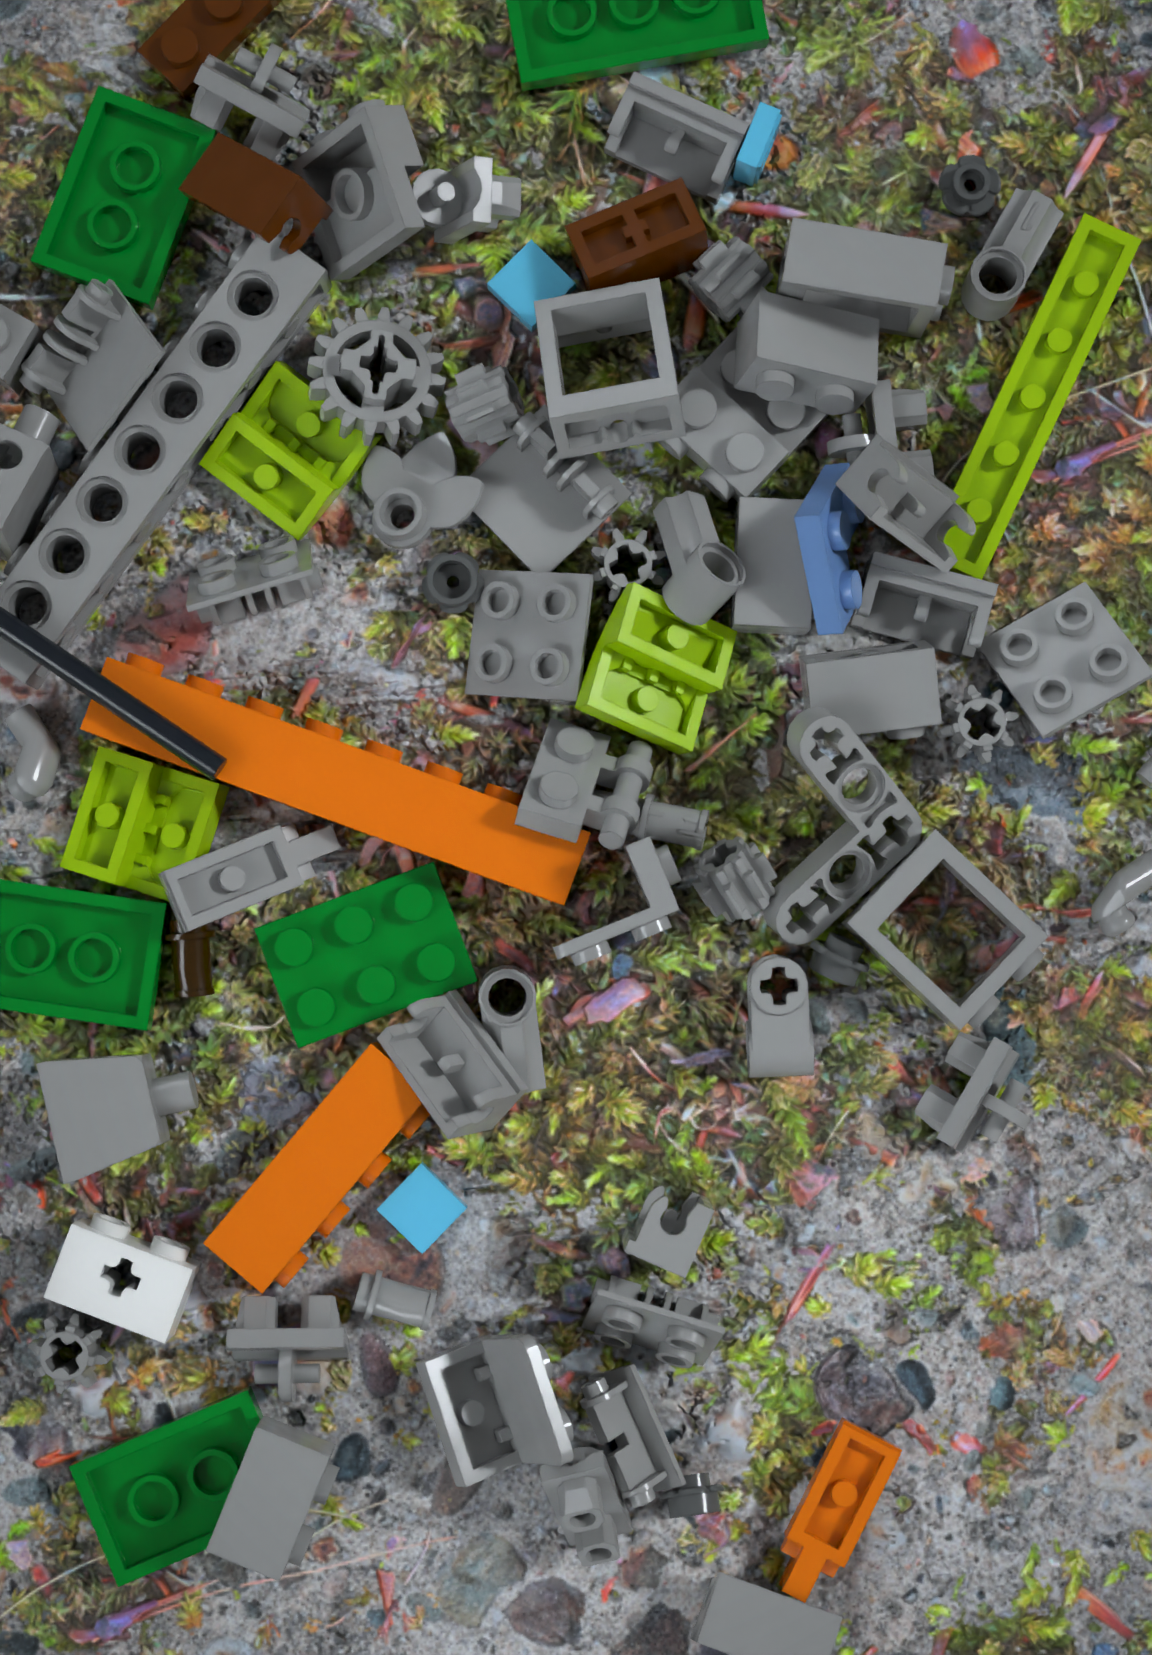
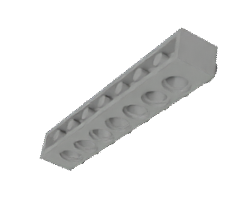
(148, 494)

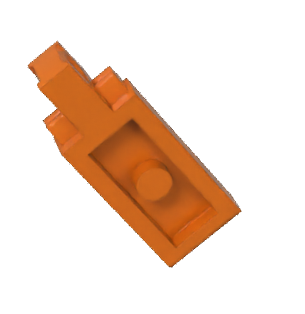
(835, 1506)

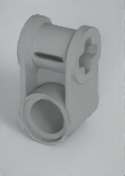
(778, 1031)

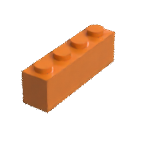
(317, 1170)

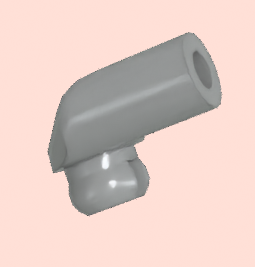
(38, 756)
(1123, 887)

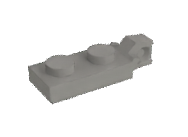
(244, 873)

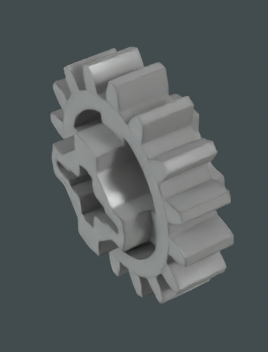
(347, 372)

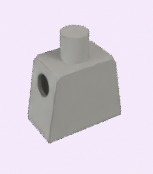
(26, 476)
(109, 1108)

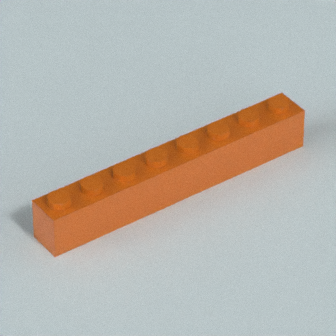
(344, 783)

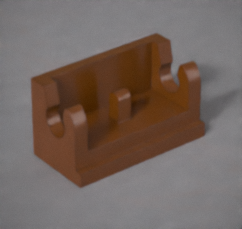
(255, 193)
(639, 238)

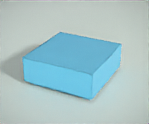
(757, 144)
(529, 278)
(422, 1207)

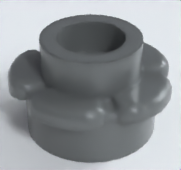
(965, 202)
(453, 565)
(838, 959)
(694, 1497)

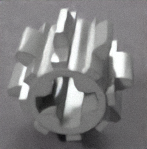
(729, 277)
(484, 404)
(636, 553)
(995, 722)
(734, 879)
(78, 1368)

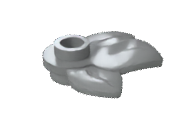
(419, 483)

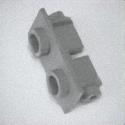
(623, 1412)

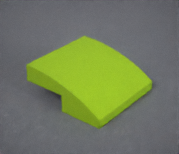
(283, 453)
(655, 670)
(141, 822)

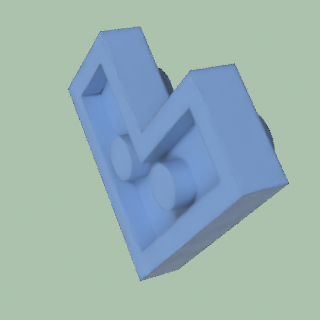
(824, 536)

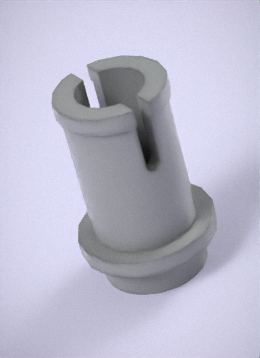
(394, 1300)

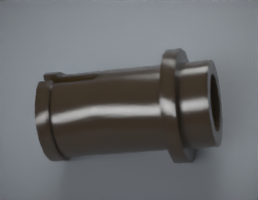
(191, 960)

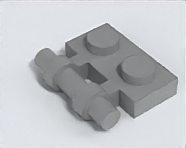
(564, 779)

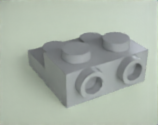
(365, 180)
(733, 431)

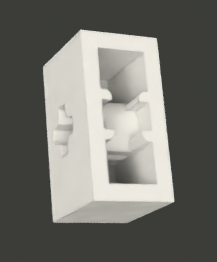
(90, 1285)

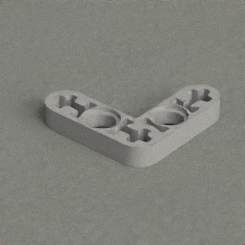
(863, 821)

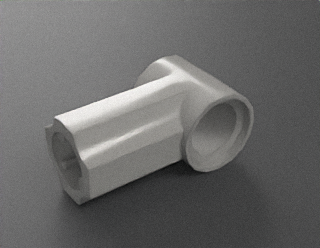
(1010, 253)
(701, 566)
(515, 1031)

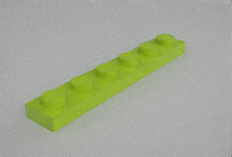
(1037, 387)

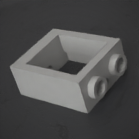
(867, 274)
(585, 419)
(895, 888)

